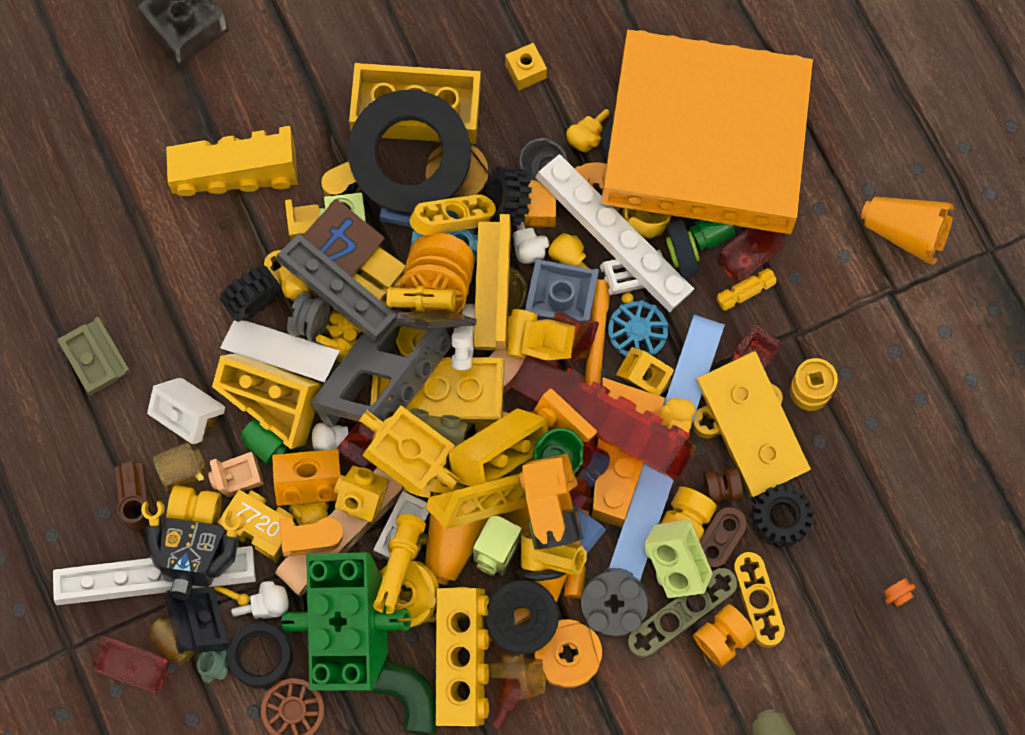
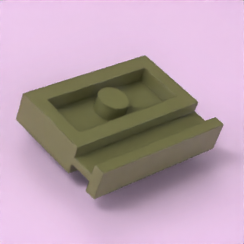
(93, 356)

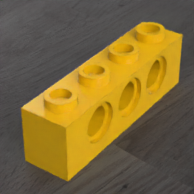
(450, 708)

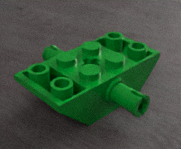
(342, 626)

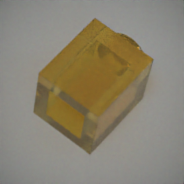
(179, 466)

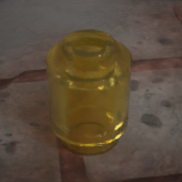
(164, 640)

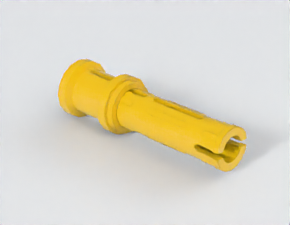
(401, 550)

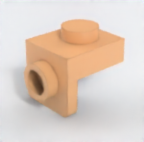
(235, 474)

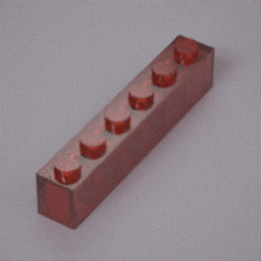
(615, 420)

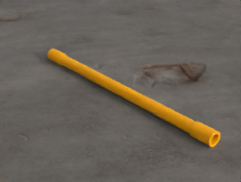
(575, 584)

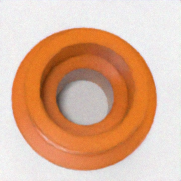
(899, 593)

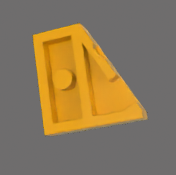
(562, 415)

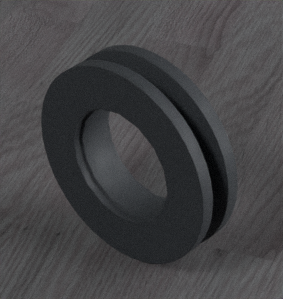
(406, 106)

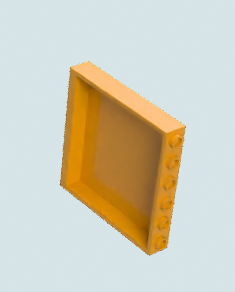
(708, 132)

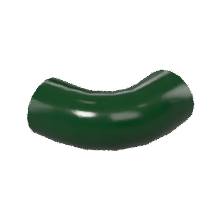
(413, 692)

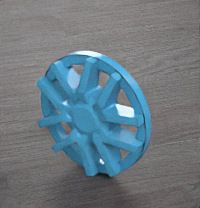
(637, 328)

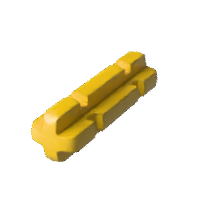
(746, 289)

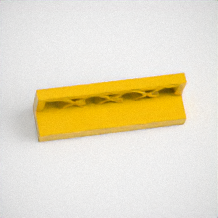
(492, 284)
(478, 502)

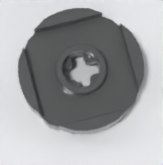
(628, 589)

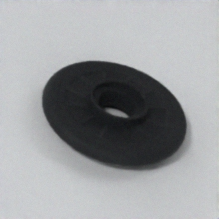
(543, 616)

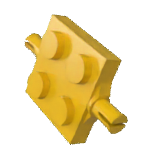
(408, 450)

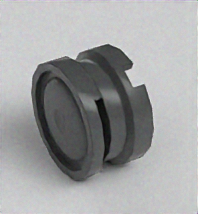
(308, 317)

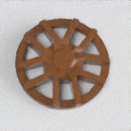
(292, 708)

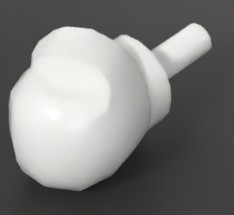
(529, 245)
(328, 437)
(268, 603)

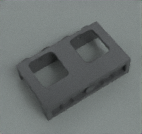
(373, 358)

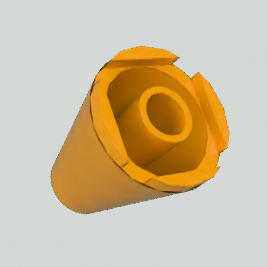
(910, 224)
(450, 548)

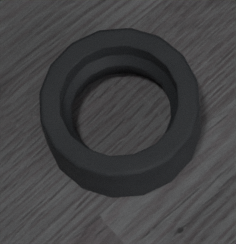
(237, 643)

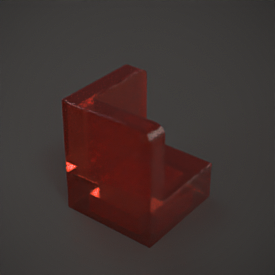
(583, 335)
(761, 342)

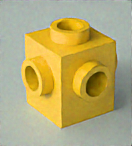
(361, 493)

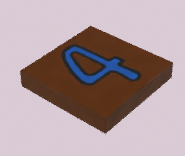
(344, 238)

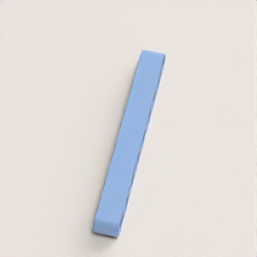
(652, 486)

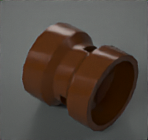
(723, 485)

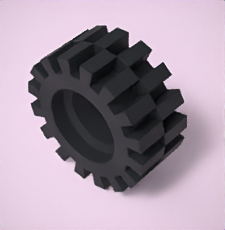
(509, 193)
(250, 293)
(796, 502)

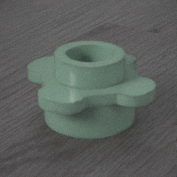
(212, 665)

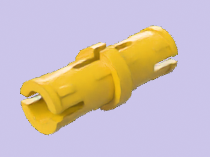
(421, 298)

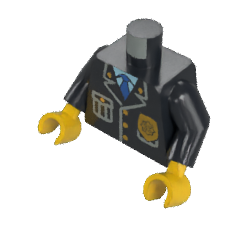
(189, 550)

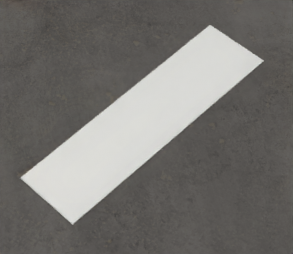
(280, 349)

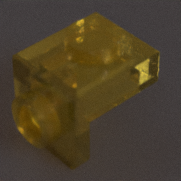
(527, 670)

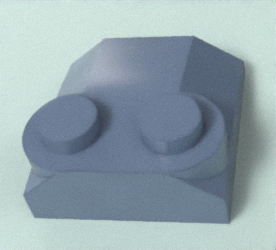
(561, 289)

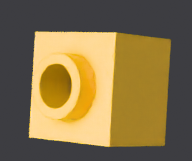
(523, 74)

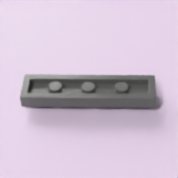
(336, 287)

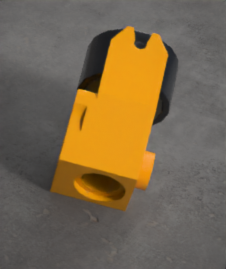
(549, 501)

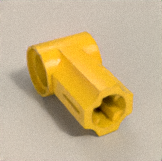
(564, 558)

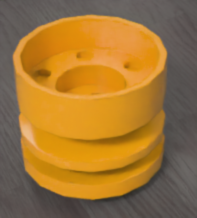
(440, 263)

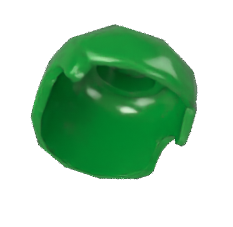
(560, 442)

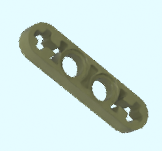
(684, 616)

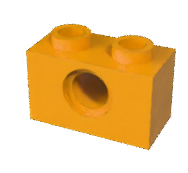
(306, 477)

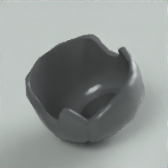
(538, 154)

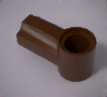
(132, 493)

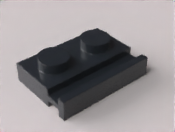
(197, 621)

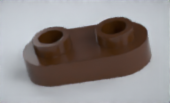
(720, 539)

